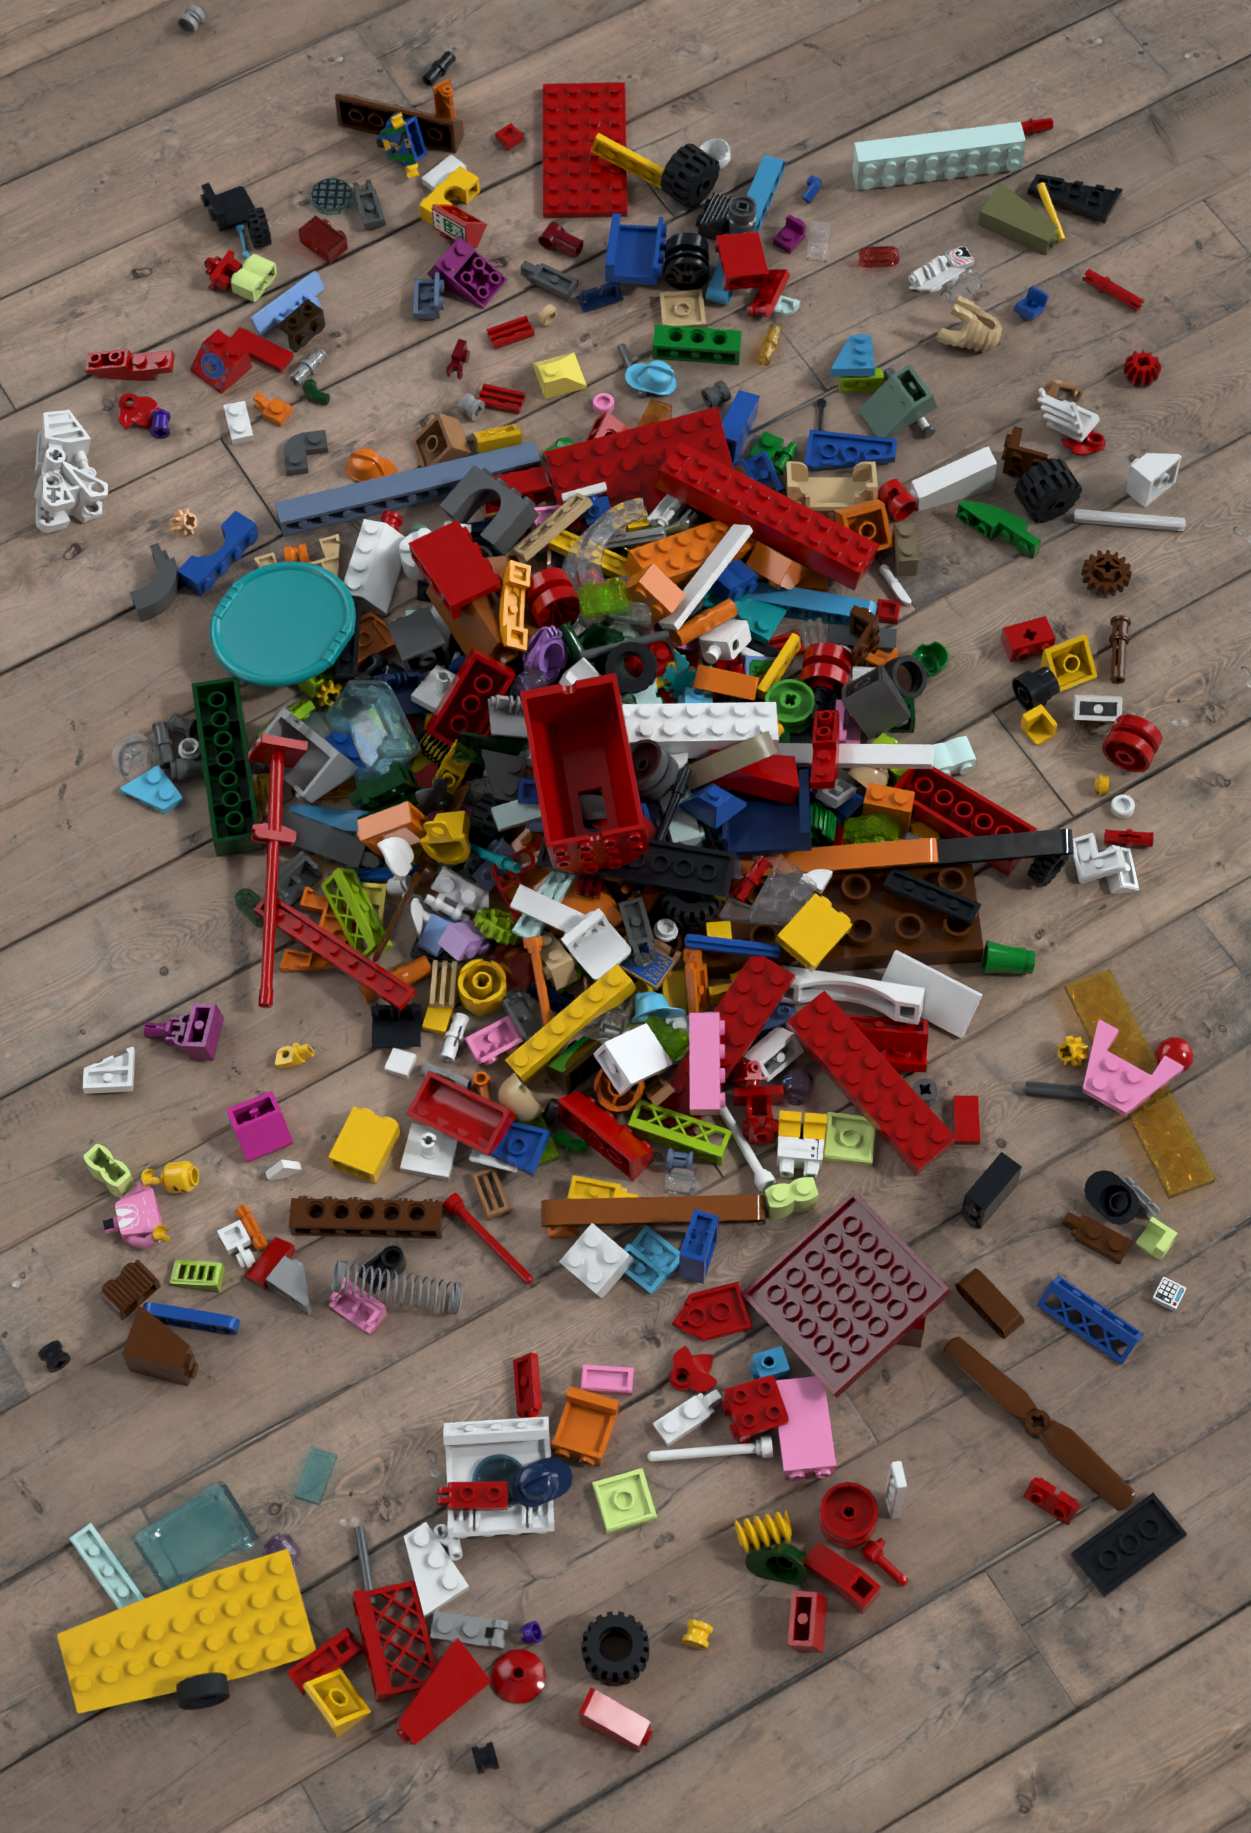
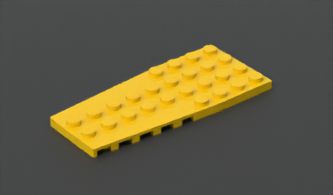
(217, 1623)

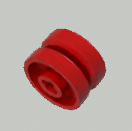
(1132, 743)
(838, 1504)

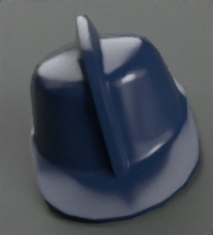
(541, 1482)

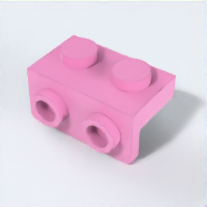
(493, 1040)

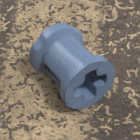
(679, 1159)

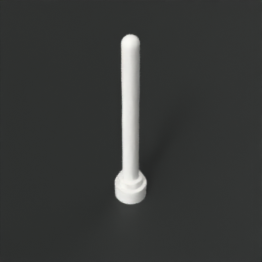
(762, 1177)
(761, 1447)

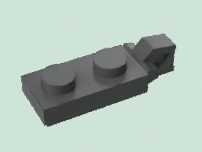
(550, 279)

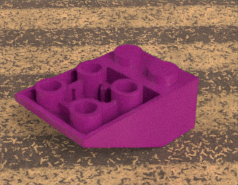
(468, 274)

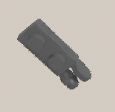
(369, 206)
(638, 928)

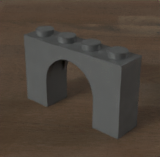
(477, 489)

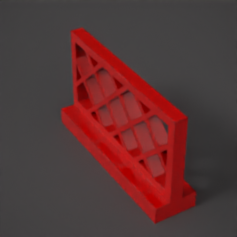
(371, 1641)

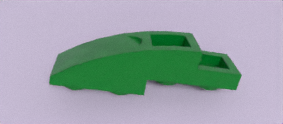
(993, 521)

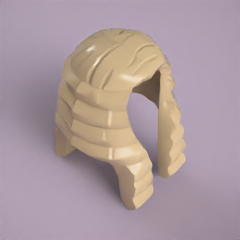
(980, 332)

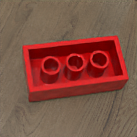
(466, 699)

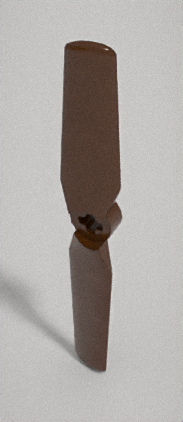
(423, 875)
(1057, 1439)

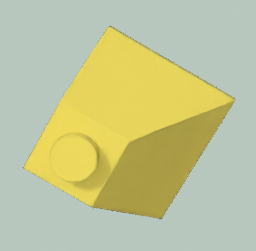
(559, 375)

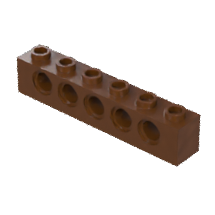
(428, 1227)

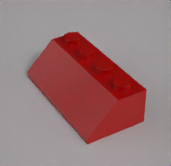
(605, 1134)

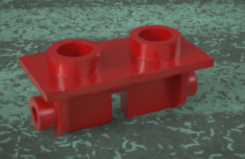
(747, 1074)
(1060, 1506)

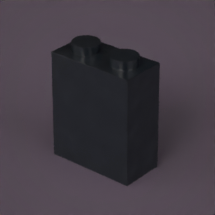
(990, 1190)

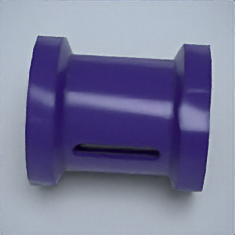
(160, 424)

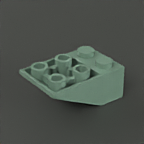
(898, 403)

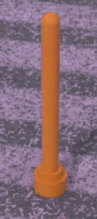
(533, 946)

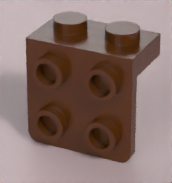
(1019, 459)
(865, 627)

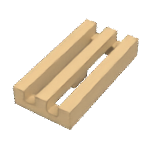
(444, 966)

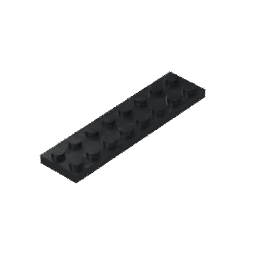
(668, 868)

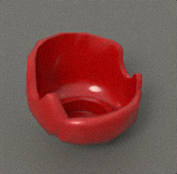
(1175, 1049)

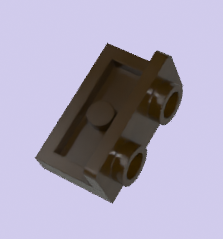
(303, 324)

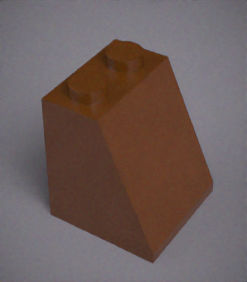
(158, 1351)

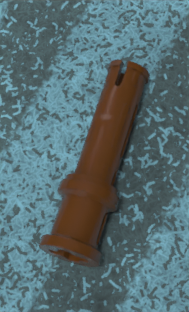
(1119, 640)

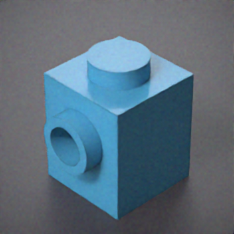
(770, 1362)

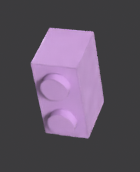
(464, 941)

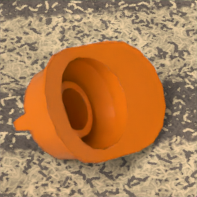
(367, 465)

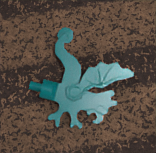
(679, 681)

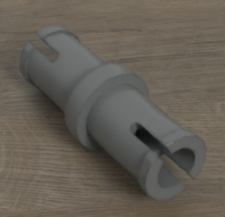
(164, 744)

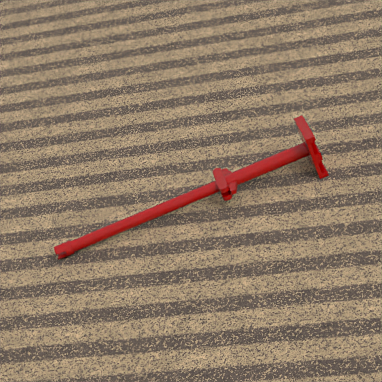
(278, 753)

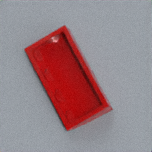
(460, 1113)

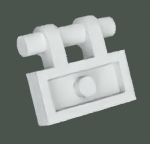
(457, 888)

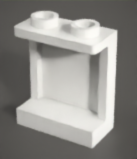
(632, 1058)

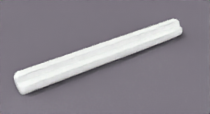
(1129, 520)

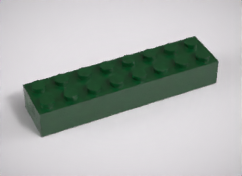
(226, 765)

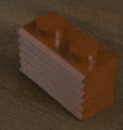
(129, 1289)

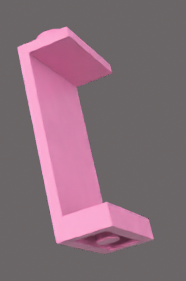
(807, 1437)

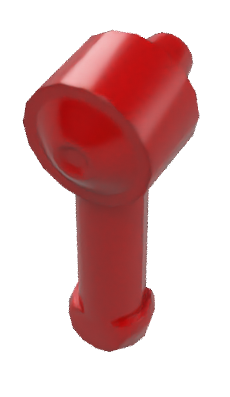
(874, 1553)

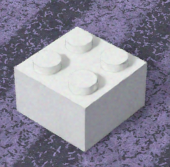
(597, 1260)

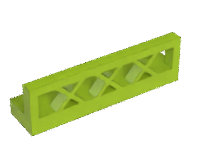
(358, 908)
(679, 1141)

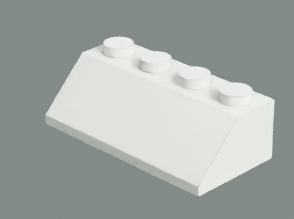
(375, 566)

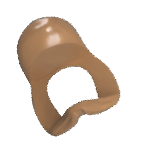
(1052, 387)

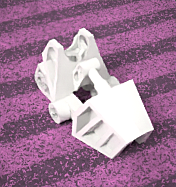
(59, 454)

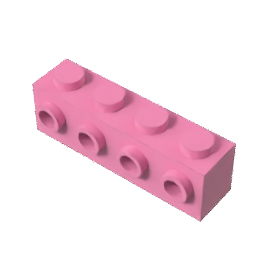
(705, 1063)

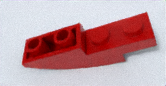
(128, 366)
(825, 750)

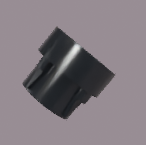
(1035, 688)

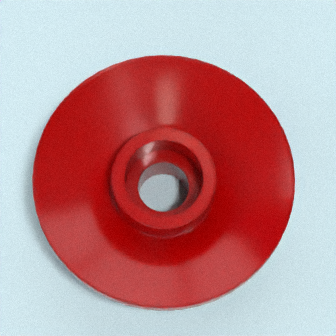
(518, 1689)

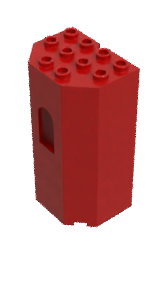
(578, 748)

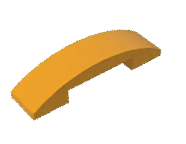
(512, 606)

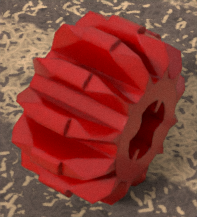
(1142, 368)

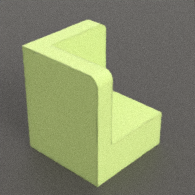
(1156, 1239)

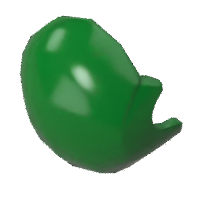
(933, 657)

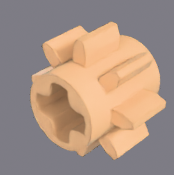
(183, 522)

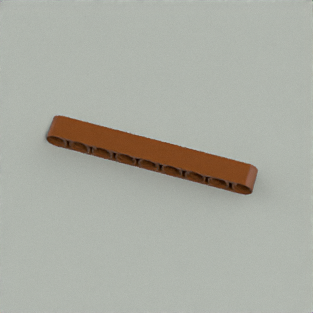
(650, 1210)

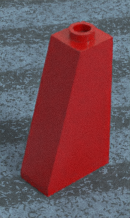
(768, 778)
(445, 1690)

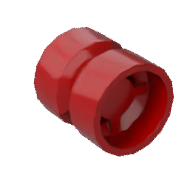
(897, 500)

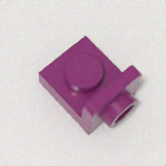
(791, 234)

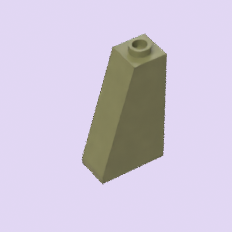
(1018, 221)

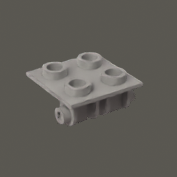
(506, 717)

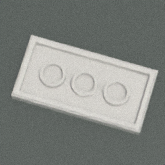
(945, 999)

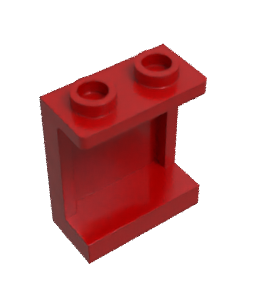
(742, 260)

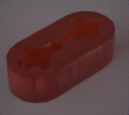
(879, 256)

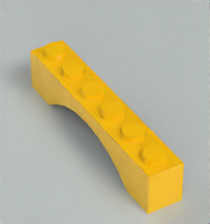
(599, 998)

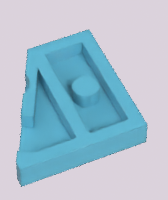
(154, 790)

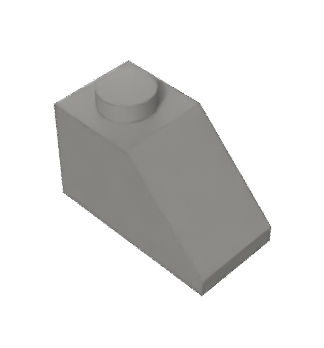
(291, 1283)

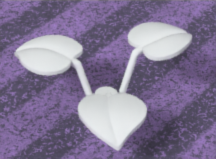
(398, 857)

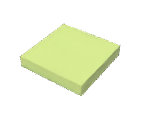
(849, 1139)
(624, 1501)

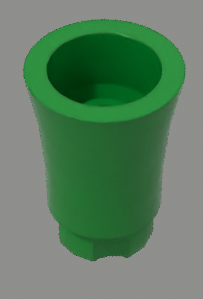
(1007, 959)

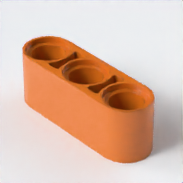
(726, 682)

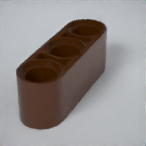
(989, 1303)

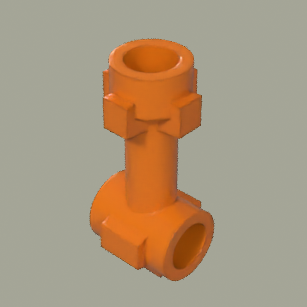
(481, 1083)

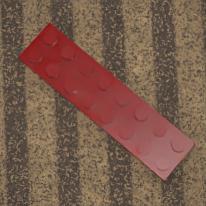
(745, 1011)

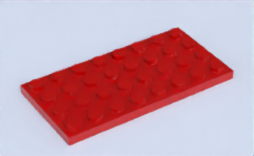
(573, 177)
(633, 458)

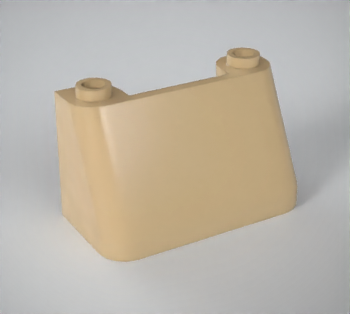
(831, 493)

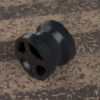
(54, 1356)
(485, 1757)

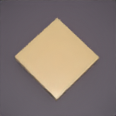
(683, 308)

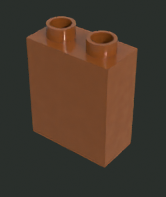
(480, 622)

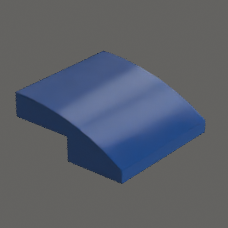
(762, 470)

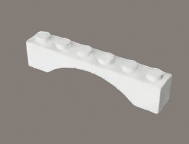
(895, 1000)

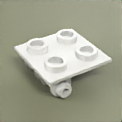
(933, 275)

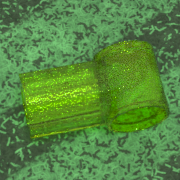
(672, 1040)

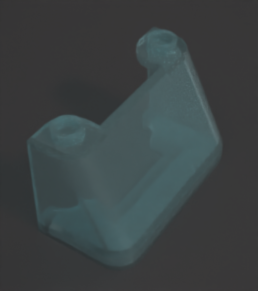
(376, 725)
(194, 1536)

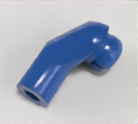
(813, 189)

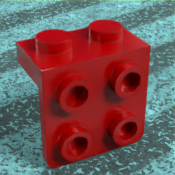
(754, 1408)

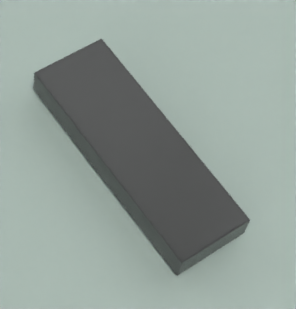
(841, 636)

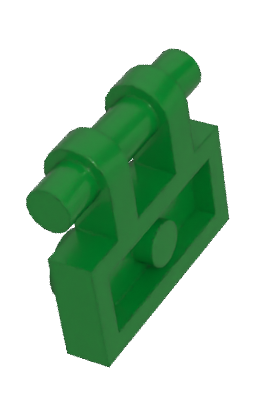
(773, 447)

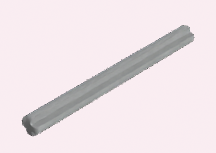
(631, 538)

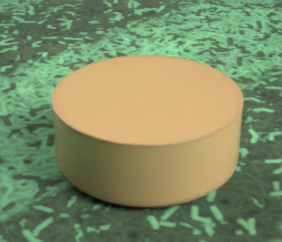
(547, 315)

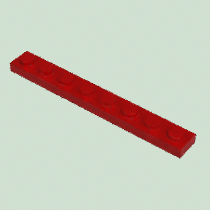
(340, 955)

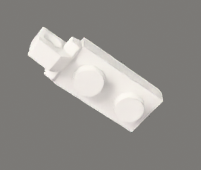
(687, 1417)

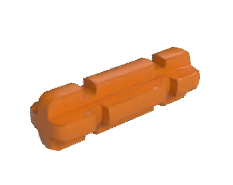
(251, 1227)

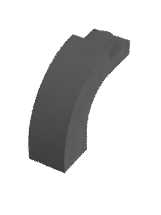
(162, 591)

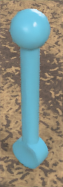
(240, 229)

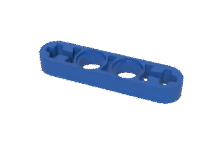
(194, 1318)

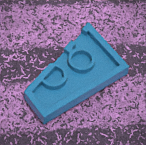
(855, 358)

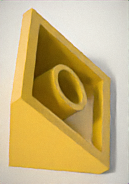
(497, 438)
(1070, 662)
(336, 1701)

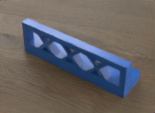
(1096, 1312)

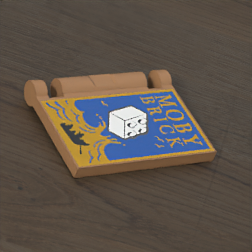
(651, 972)

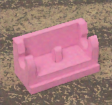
(358, 1310)

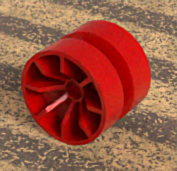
(552, 598)
(826, 666)

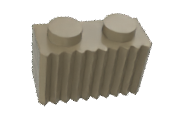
(905, 549)

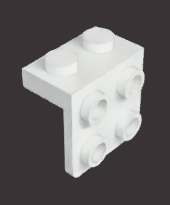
(596, 944)

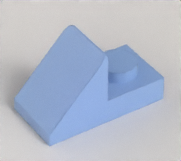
(433, 932)

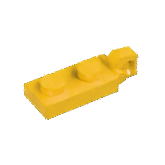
(590, 1188)

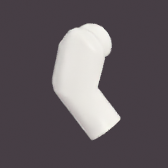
(452, 1544)

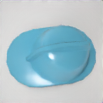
(653, 377)
(653, 1004)

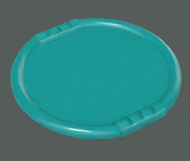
(282, 624)

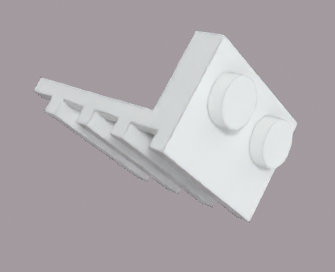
(1067, 417)

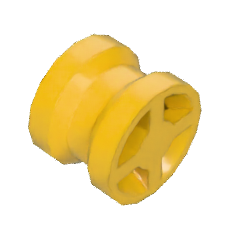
(697, 1634)

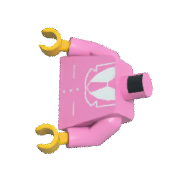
(139, 1215)

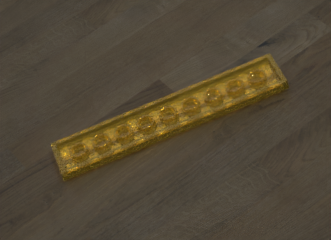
(1159, 1119)

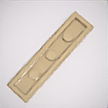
(552, 527)

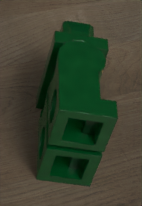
(385, 788)

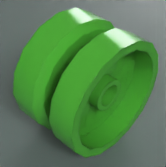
(793, 704)

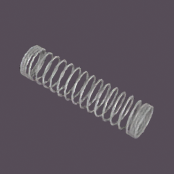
(455, 1295)

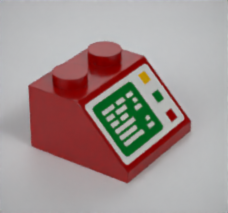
(455, 222)

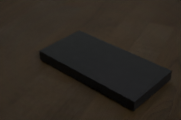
(1128, 1544)

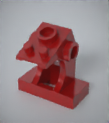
(759, 1101)

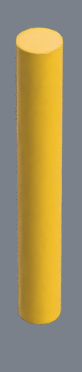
(1050, 210)

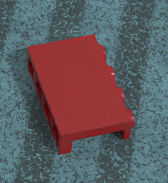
(454, 567)

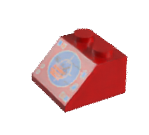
(221, 361)

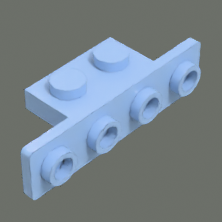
(287, 302)

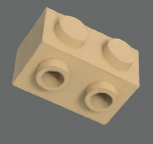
(556, 962)

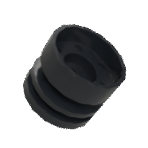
(686, 261)

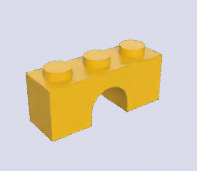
(458, 185)

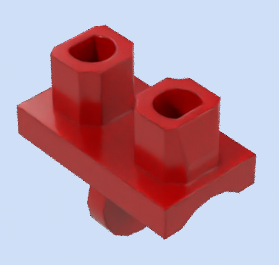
(218, 269)

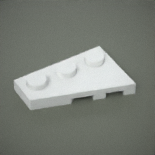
(433, 1570)

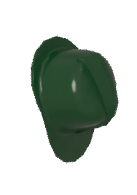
(780, 1564)

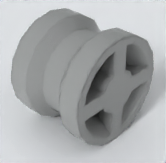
(471, 406)

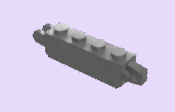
(329, 842)

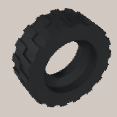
(649, 666)

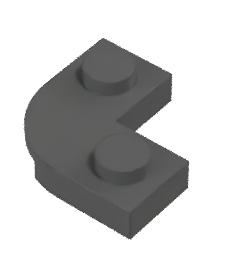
(299, 447)

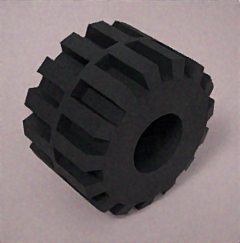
(690, 175)
(1048, 490)

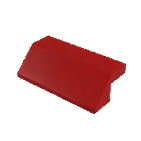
(899, 1042)

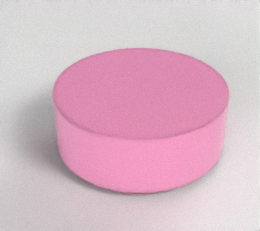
(603, 403)

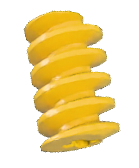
(763, 1531)

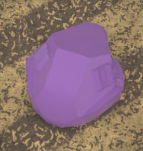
(546, 652)

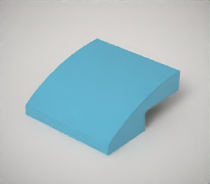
(653, 1260)

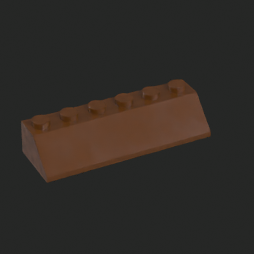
(372, 115)

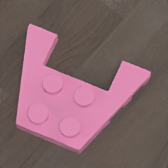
(1119, 1082)

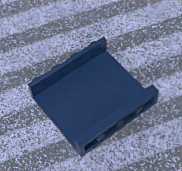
(769, 825)

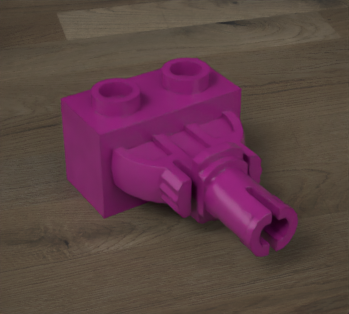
(191, 1032)

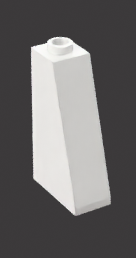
(956, 481)

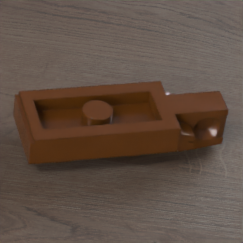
(1097, 1237)

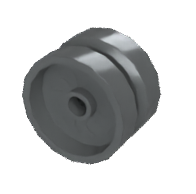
(654, 769)

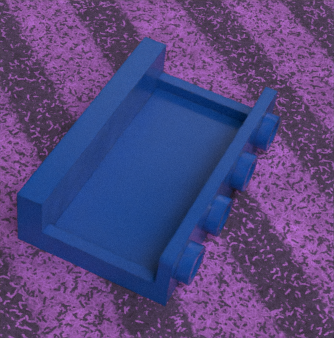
(635, 252)

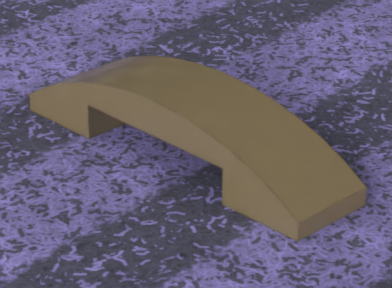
(730, 759)

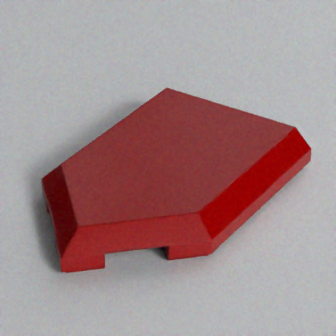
(714, 1313)

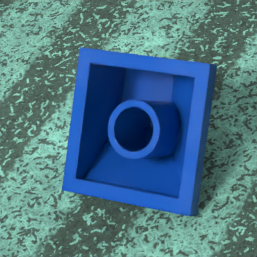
(712, 805)

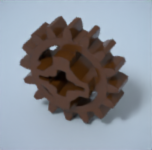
(1106, 573)

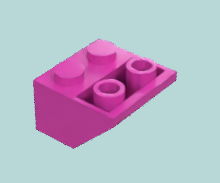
(259, 1126)

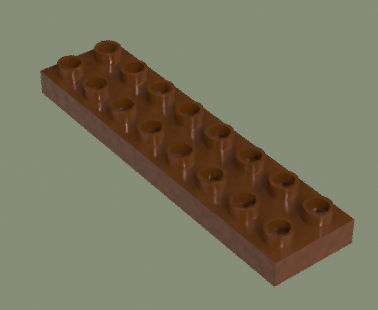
(877, 918)

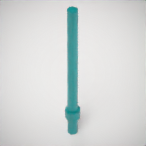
(502, 861)

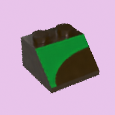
(575, 1064)

